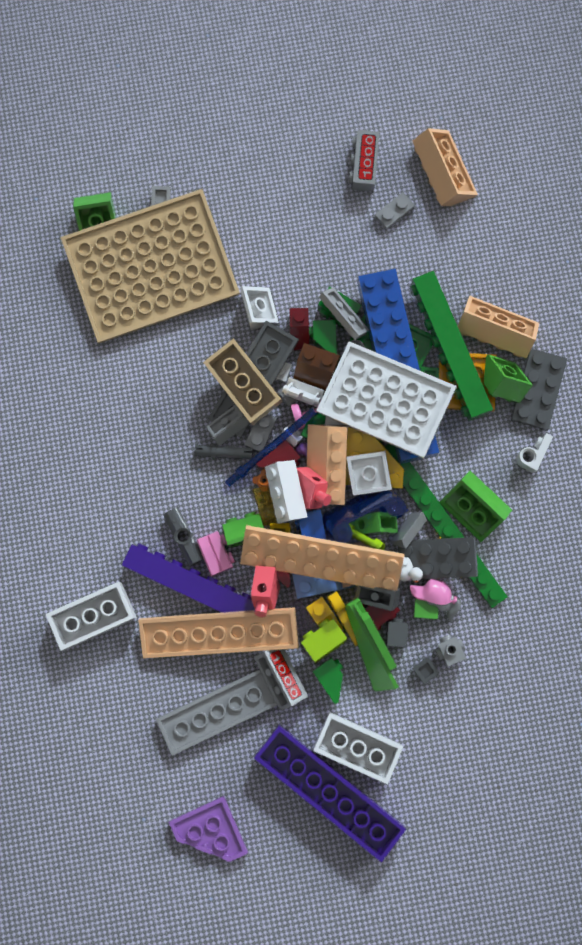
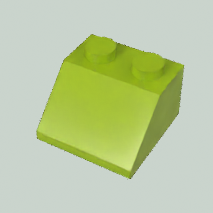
(324, 640)

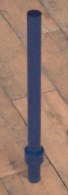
(242, 471)

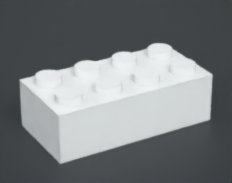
(91, 616)
(358, 747)

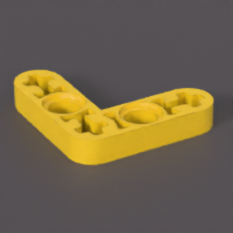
(339, 609)

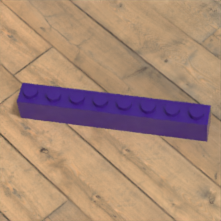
(186, 582)

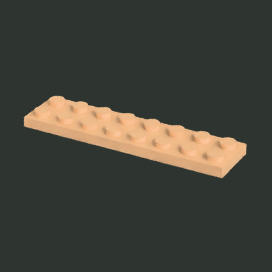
(321, 558)
(218, 633)

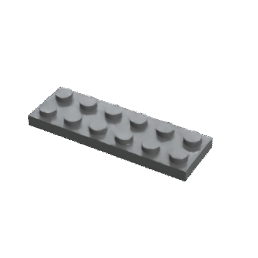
(216, 712)

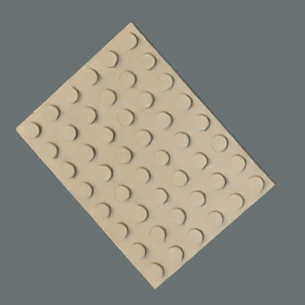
(150, 266)

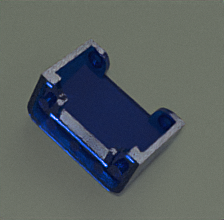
(337, 519)

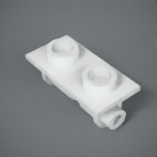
(303, 392)

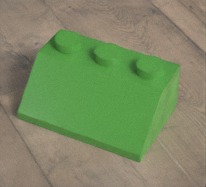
(475, 506)

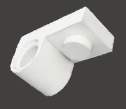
(536, 454)

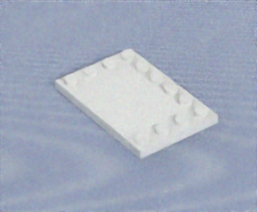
(386, 399)

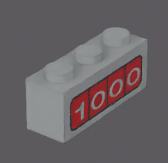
(364, 160)
(281, 677)

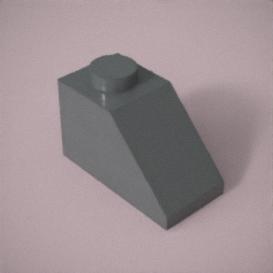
(378, 597)

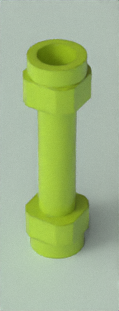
(376, 543)

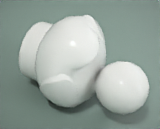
(409, 572)

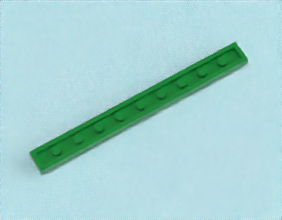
(446, 528)

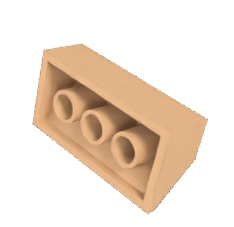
(444, 167)
(498, 327)
(328, 457)

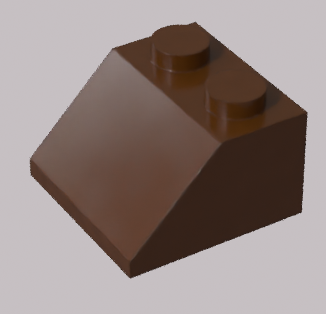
(316, 366)

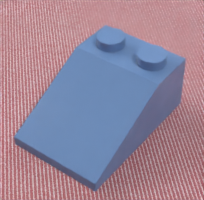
(310, 586)

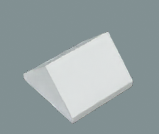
(258, 306)

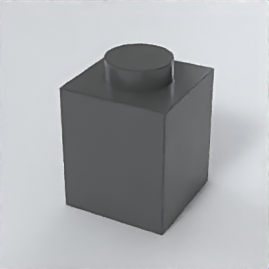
(397, 633)

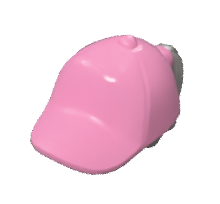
(438, 594)

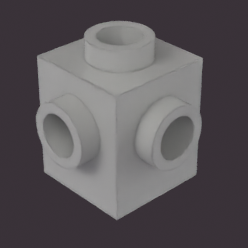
(455, 655)

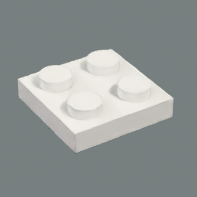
(369, 473)

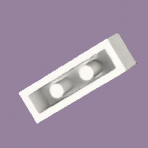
(286, 491)

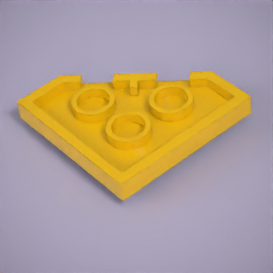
(362, 443)

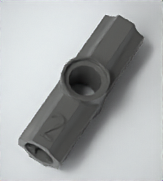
(188, 548)

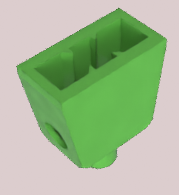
(376, 524)

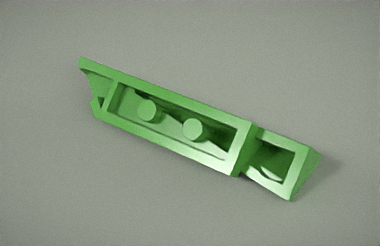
(372, 647)

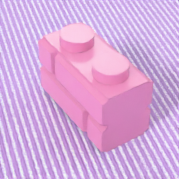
(215, 553)

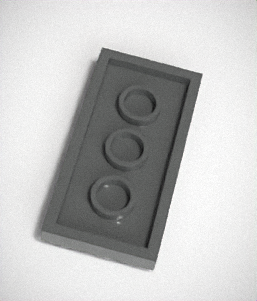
(545, 374)
(443, 557)

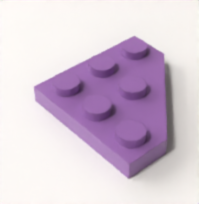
(211, 830)

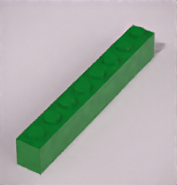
(450, 346)

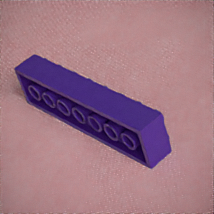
(330, 793)

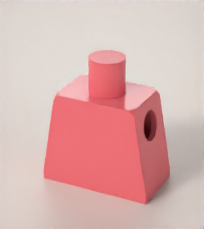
(313, 488)
(264, 590)

